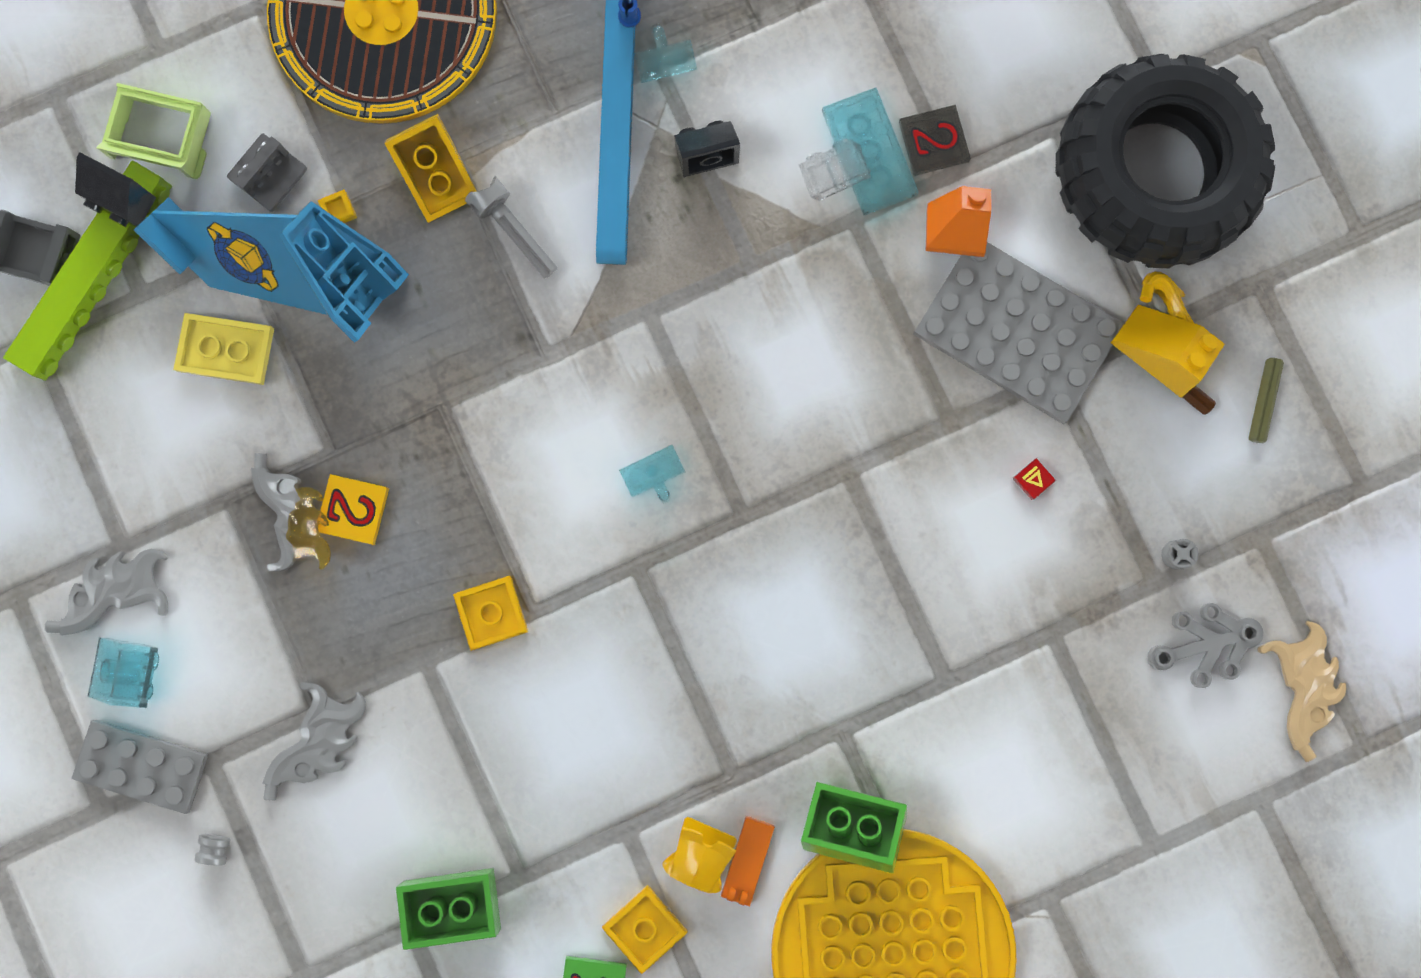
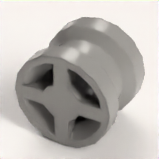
(1186, 553)
(212, 849)

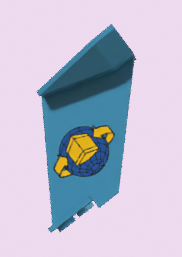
(279, 258)

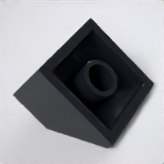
(707, 148)
(111, 191)

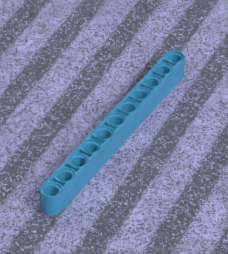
(615, 139)

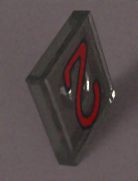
(934, 140)

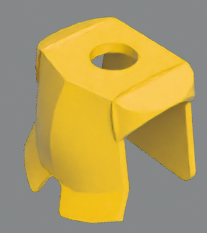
(700, 856)

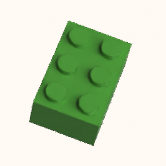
(854, 827)
(448, 909)

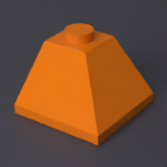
(959, 222)

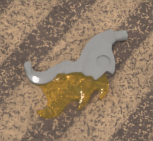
(296, 515)

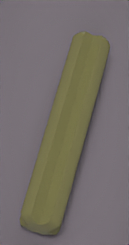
(1266, 400)

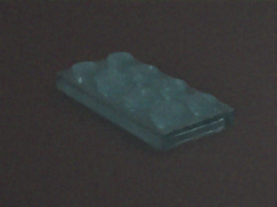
(867, 124)

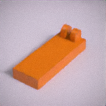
(747, 861)

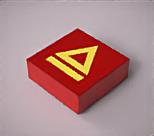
(1034, 479)

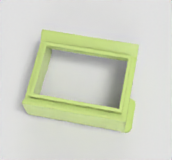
(191, 155)

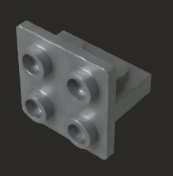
(267, 172)

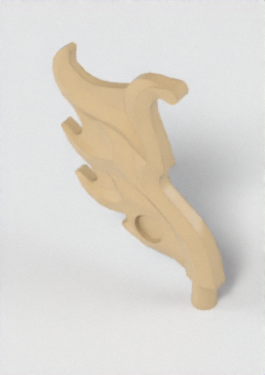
(1312, 684)

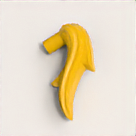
(1167, 290)

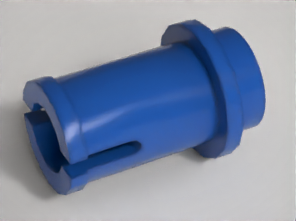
(630, 8)

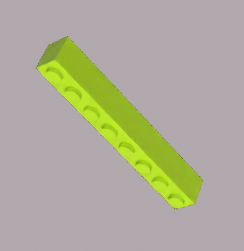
(80, 285)

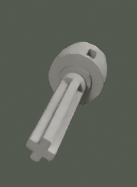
(491, 202)

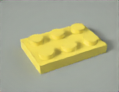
(223, 348)

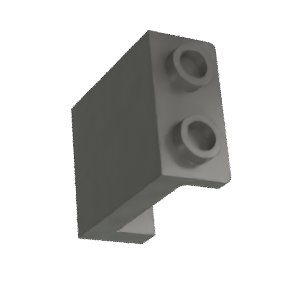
(33, 248)

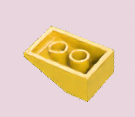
(431, 167)
(1168, 347)

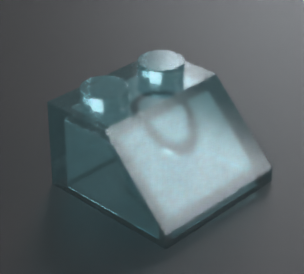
(123, 673)

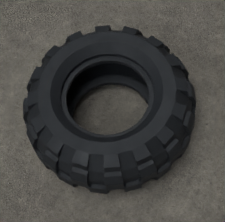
(1212, 114)

